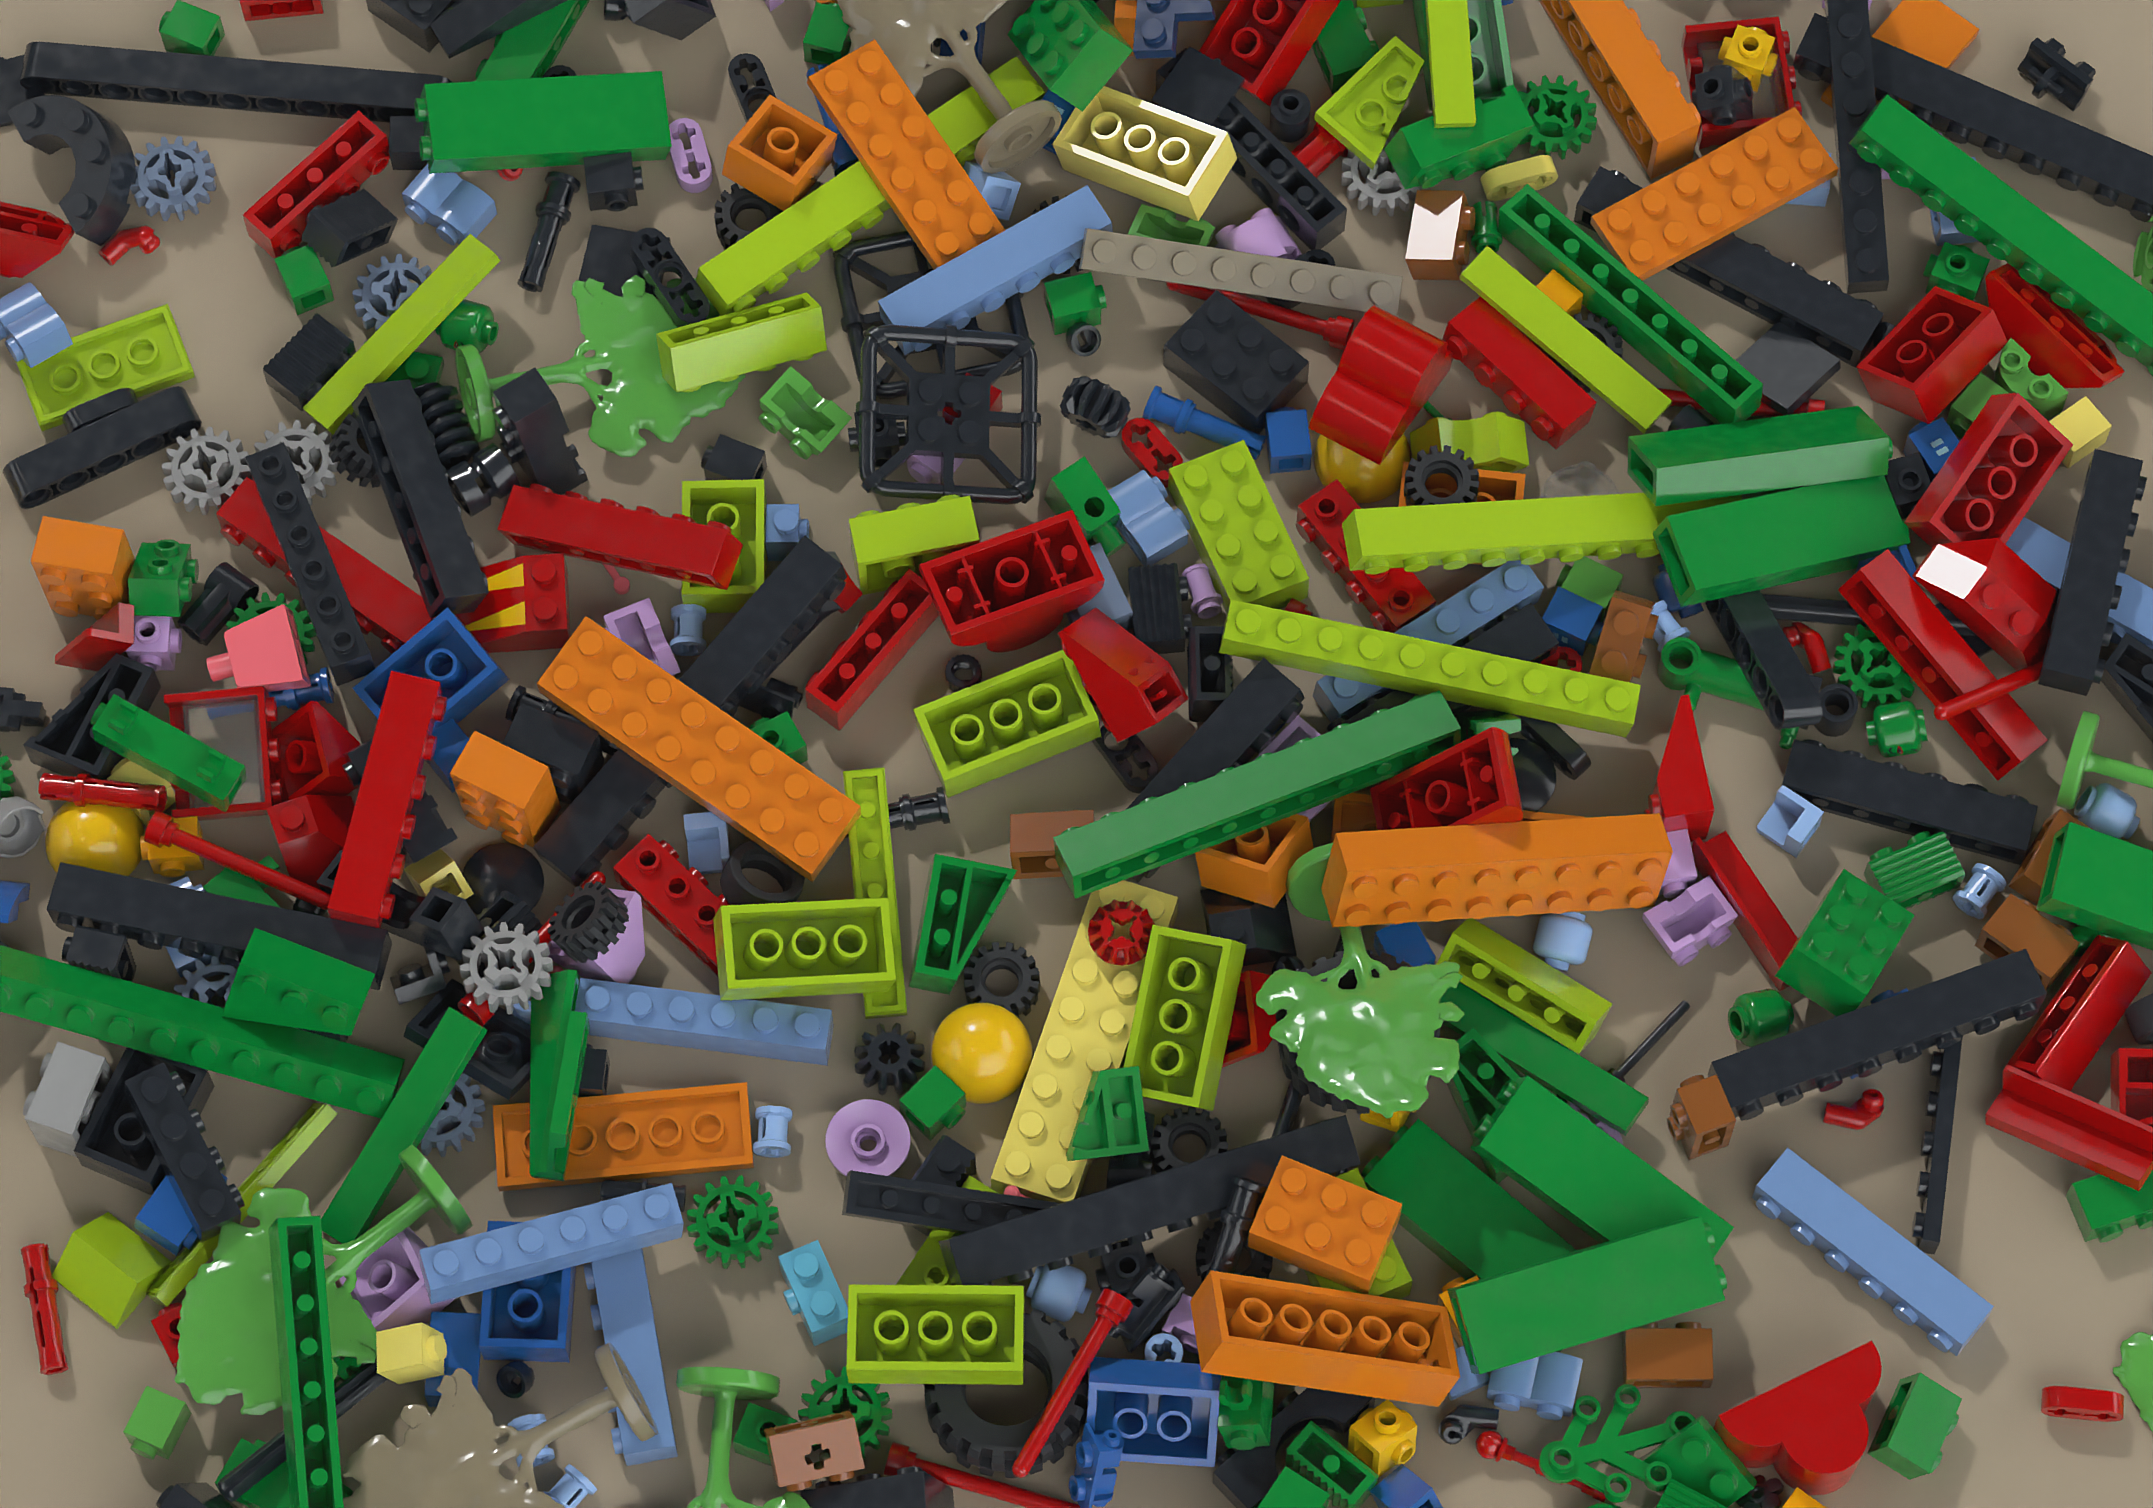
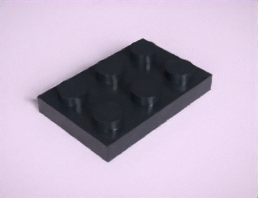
(502, 1055)

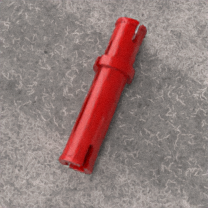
(88, 790)
(45, 1316)

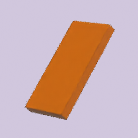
(1925, 30)

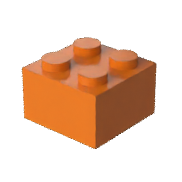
(779, 153)
(1256, 862)

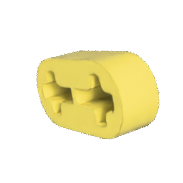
(1510, 178)

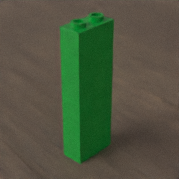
(542, 121)
(1758, 455)
(1778, 538)
(2100, 884)
(1581, 1167)
(1458, 1207)
(1587, 1294)

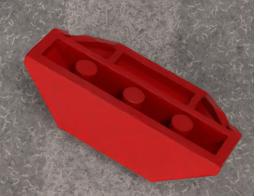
(29, 239)
(2049, 333)
(1993, 596)

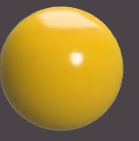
(1358, 475)
(95, 838)
(983, 1051)

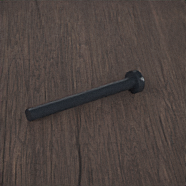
(1650, 1041)

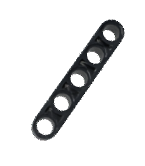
(101, 447)
(1767, 660)

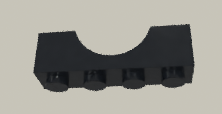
(434, 921)
(1249, 1474)

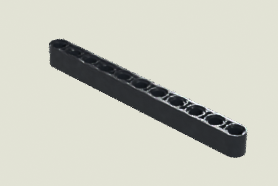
(221, 81)

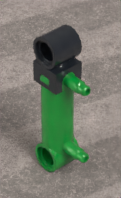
(1724, 679)

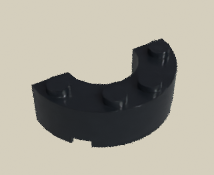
(102, 158)

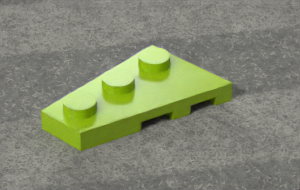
(1372, 101)

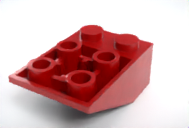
(1121, 674)

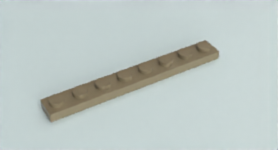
(1239, 272)

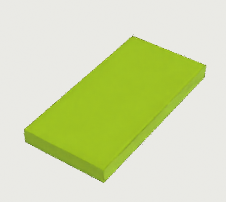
(130, 353)

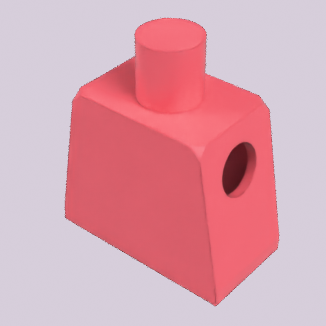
(263, 653)

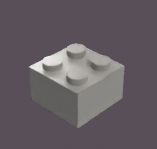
(66, 1096)

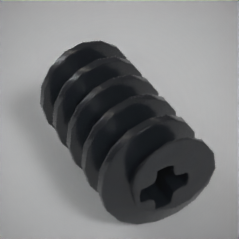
(447, 423)

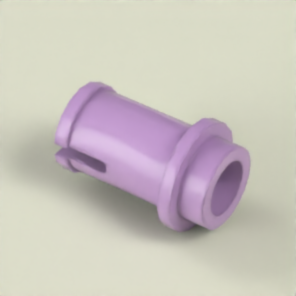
(1205, 599)

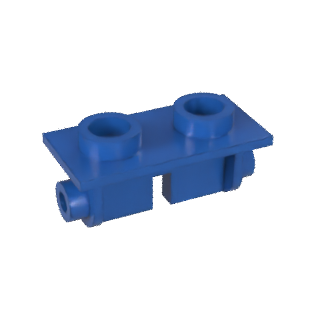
(1090, 1481)

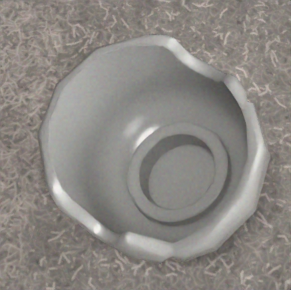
(19, 826)

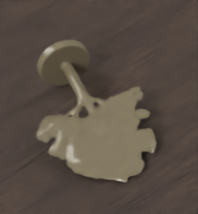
(906, 34)
(454, 1455)

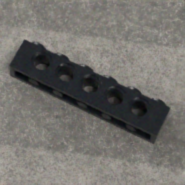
(1276, 174)
(310, 564)

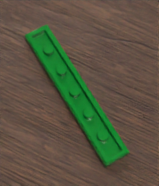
(1547, 1060)
(402, 1126)

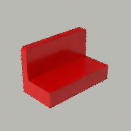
(100, 641)

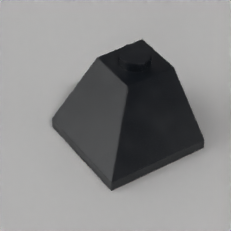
(1260, 927)

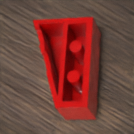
(2133, 1083)

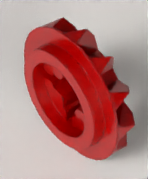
(1120, 950)

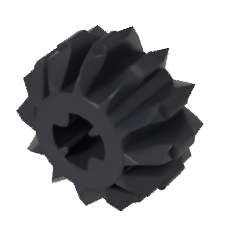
(1095, 407)
(889, 1043)

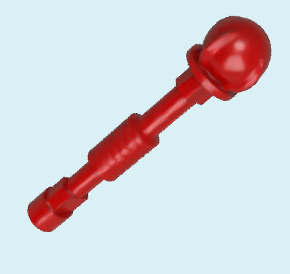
(1492, 1445)

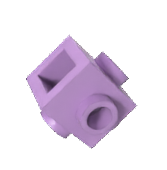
(155, 642)

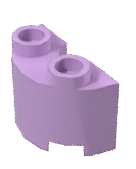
(1260, 235)
(641, 630)
(1691, 921)

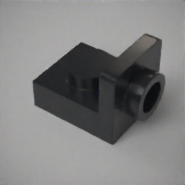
(417, 980)

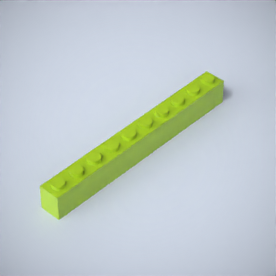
(844, 205)
(1507, 531)
(1430, 666)

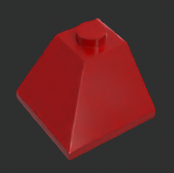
(313, 753)
(311, 833)
(1249, 1022)

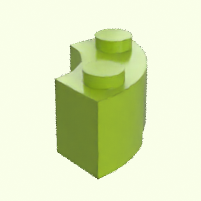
(1491, 441)

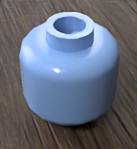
(2108, 811)
(1563, 939)
(1059, 1292)

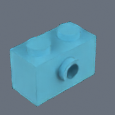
(814, 1292)

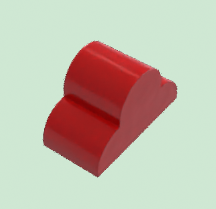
(1380, 384)
(1014, 584)
(1454, 788)
(1809, 1425)

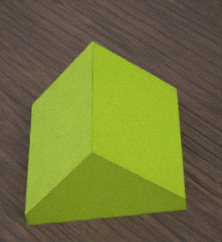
(109, 1268)

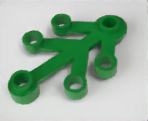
(1610, 1448)

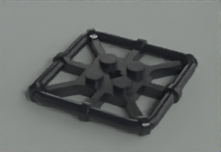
(855, 323)
(965, 395)

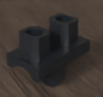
(2056, 74)

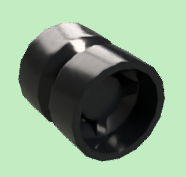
(494, 472)

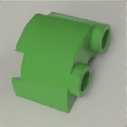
(1162, 224)
(2015, 377)
(801, 414)

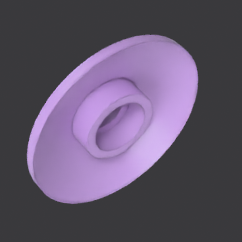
(866, 1121)

